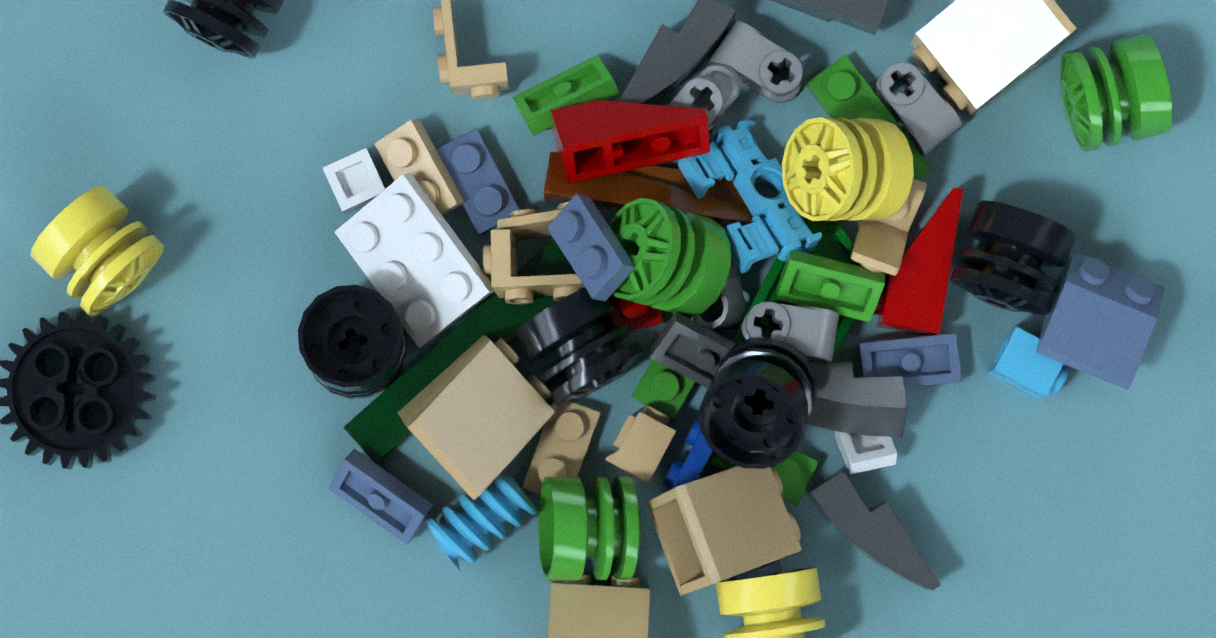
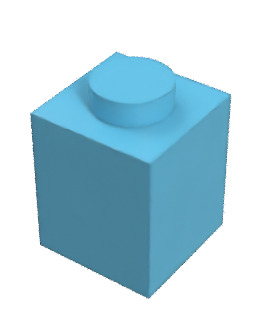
(1024, 368)

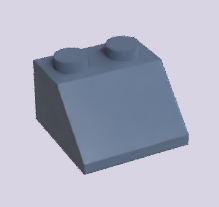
(1100, 319)

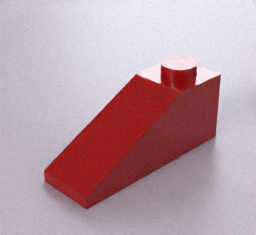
(624, 136)
(917, 294)

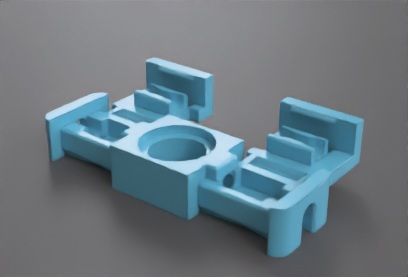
(774, 219)

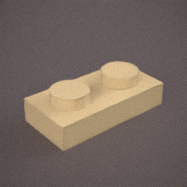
(412, 151)
(562, 444)

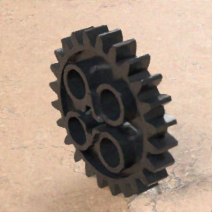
(119, 393)

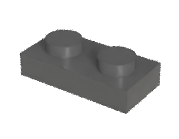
(690, 349)

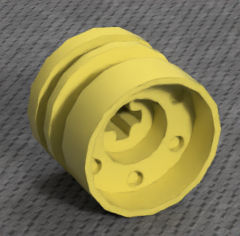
(847, 169)
(90, 243)
(771, 604)

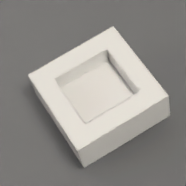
(354, 180)
(865, 452)

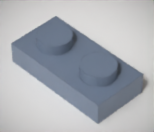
(478, 181)
(591, 247)
(917, 359)
(380, 496)

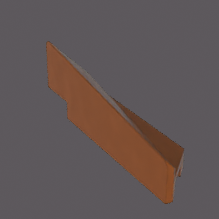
(651, 182)

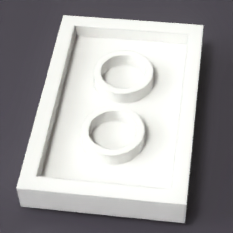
(415, 259)

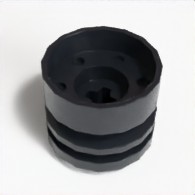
(223, 22)
(1013, 255)
(327, 329)
(579, 343)
(753, 425)

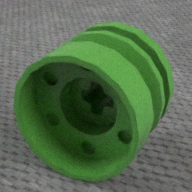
(1117, 92)
(676, 255)
(593, 528)

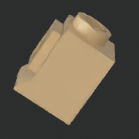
(642, 443)

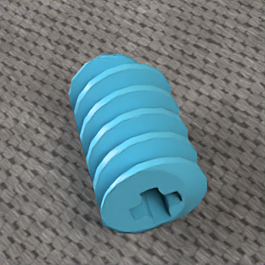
(480, 518)

